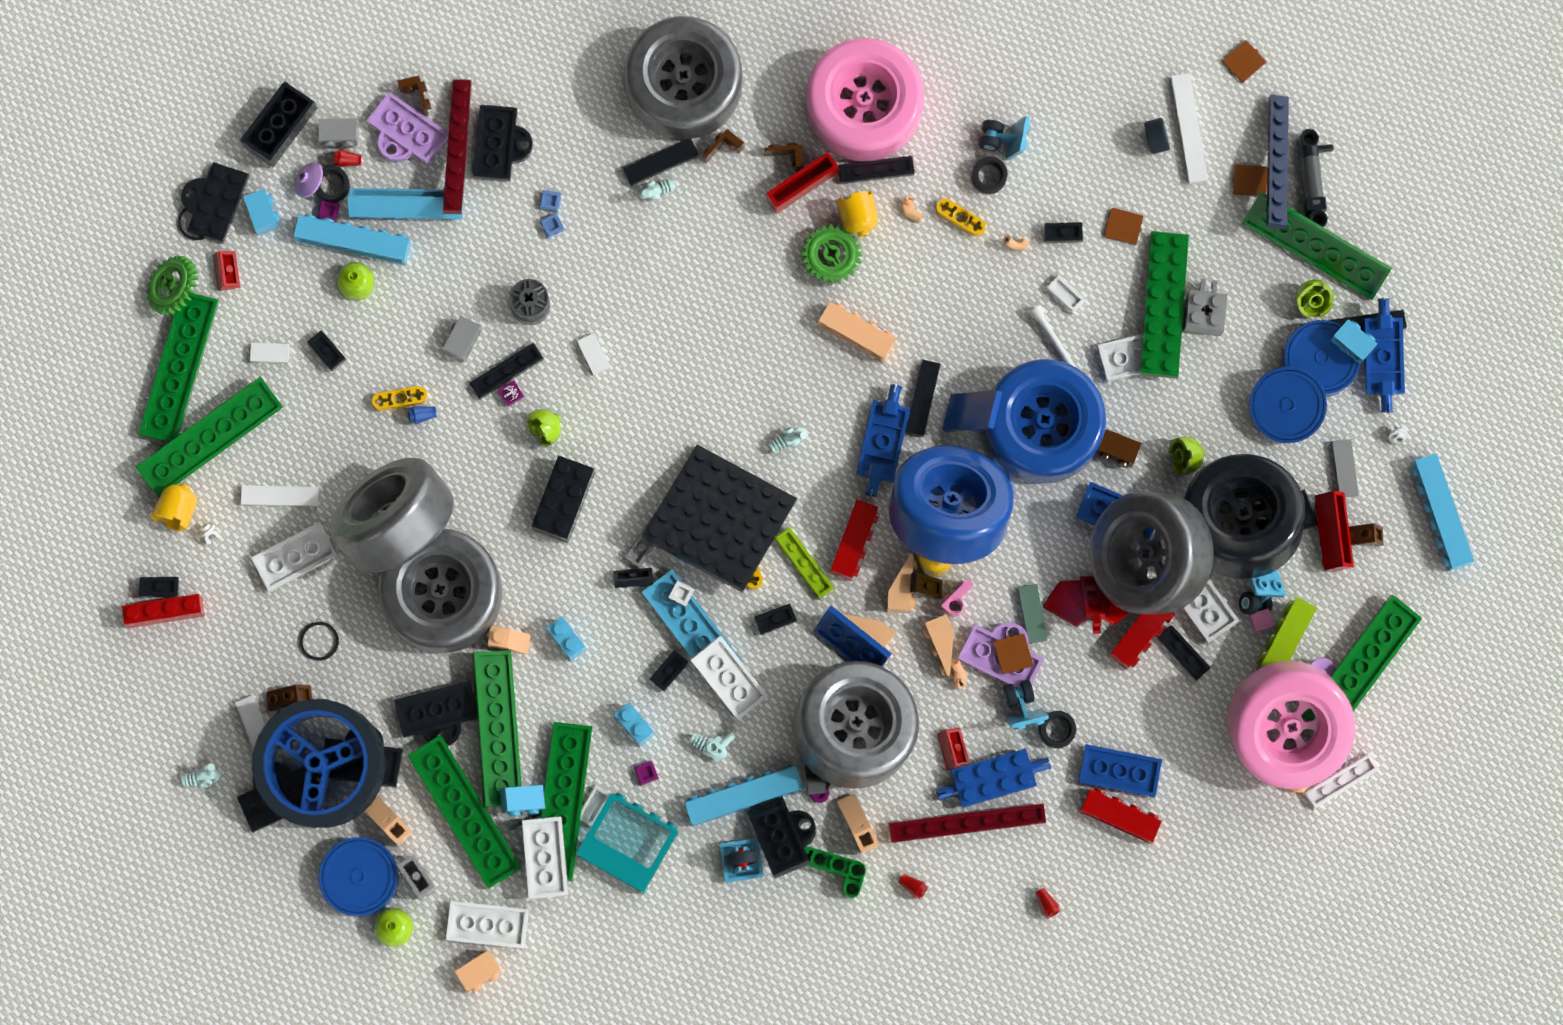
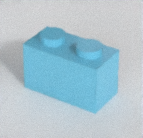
(261, 211)
(1354, 341)
(566, 638)
(634, 724)
(522, 799)

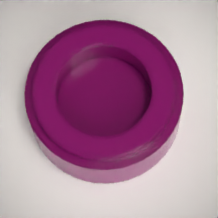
(820, 798)

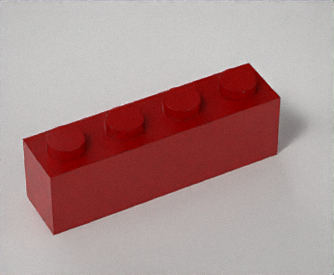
(802, 182)
(1334, 531)
(854, 540)
(163, 611)
(1138, 638)
(1121, 816)

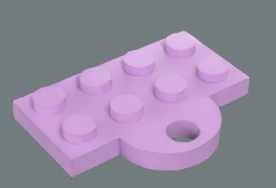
(406, 130)
(981, 654)

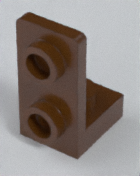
(414, 83)
(732, 142)
(791, 149)
(1366, 534)
(287, 695)

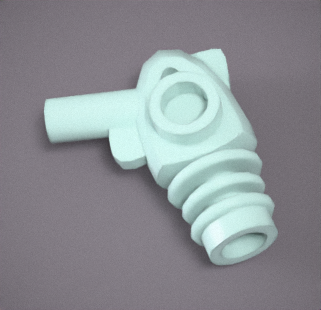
(653, 191)
(790, 438)
(712, 747)
(204, 777)

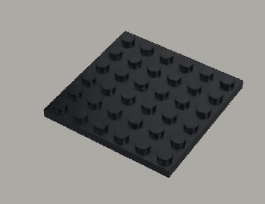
(719, 518)

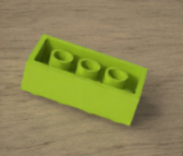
(1288, 632)

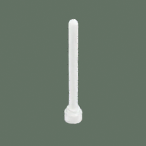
(1039, 316)

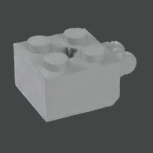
(1213, 303)

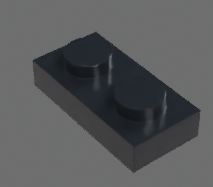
(1063, 232)
(326, 350)
(633, 577)
(158, 586)
(775, 619)
(669, 671)

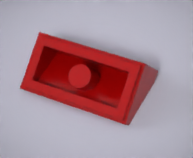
(226, 270)
(953, 748)

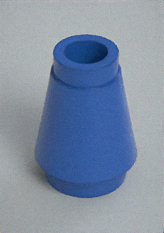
(419, 414)

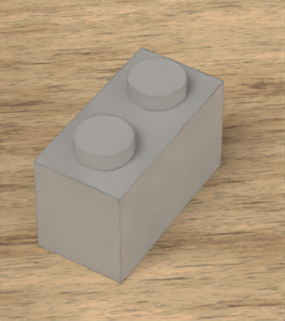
(338, 132)
(462, 338)
(417, 876)

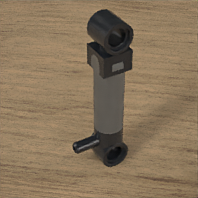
(1314, 202)

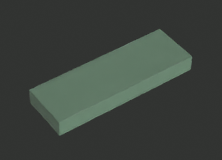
(1032, 613)

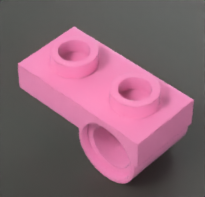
(961, 589)

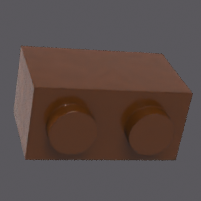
(1118, 449)

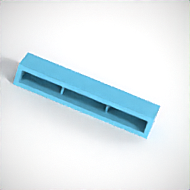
(398, 203)
(352, 239)
(1442, 512)
(743, 796)

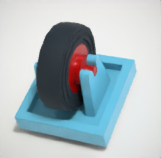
(741, 860)

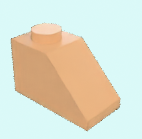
(508, 640)

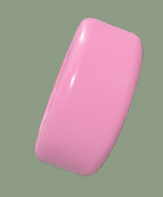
(876, 62)
(1310, 759)

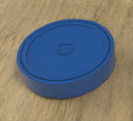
(1313, 351)
(1288, 404)
(358, 877)

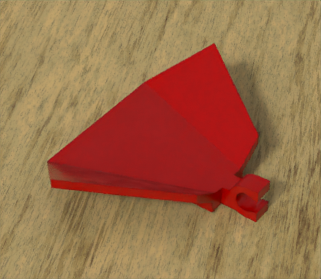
(1082, 601)

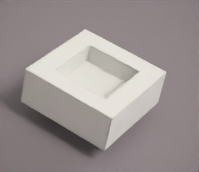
(681, 594)

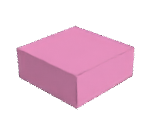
(1261, 620)

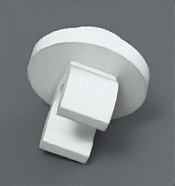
(1397, 435)
(207, 530)

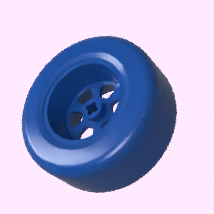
(1085, 419)
(943, 532)

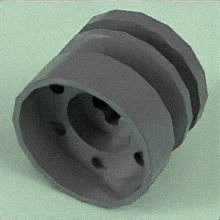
(529, 312)

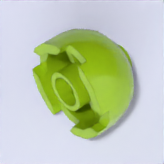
(355, 281)
(1314, 298)
(545, 426)
(1186, 454)
(393, 936)

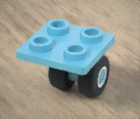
(995, 136)
(1264, 588)
(1016, 695)

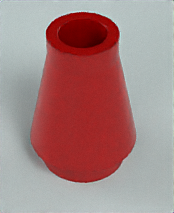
(345, 158)
(914, 886)
(1047, 903)

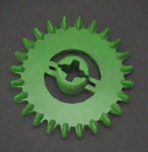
(840, 269)
(176, 288)

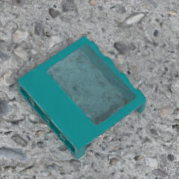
(627, 842)

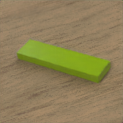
(804, 563)

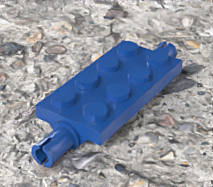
(1386, 361)
(883, 441)
(993, 778)

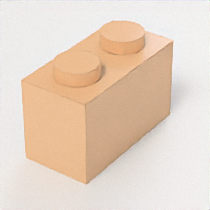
(478, 971)

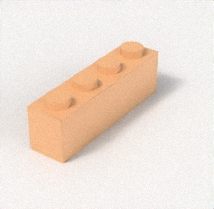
(856, 331)

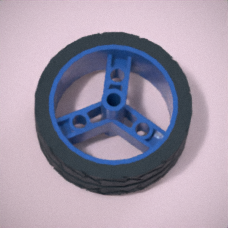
(279, 732)

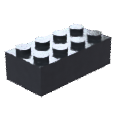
(278, 124)
(563, 499)

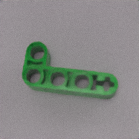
(845, 872)

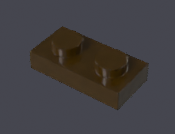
(926, 586)

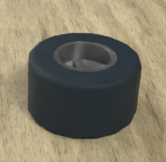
(1157, 136)

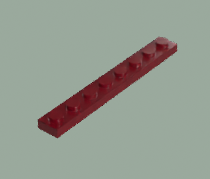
(457, 146)
(967, 823)

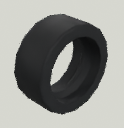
(994, 162)
(345, 188)
(1072, 730)

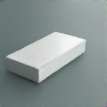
(1065, 294)
(269, 353)
(593, 354)
(593, 805)

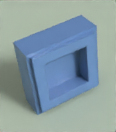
(550, 201)
(552, 225)

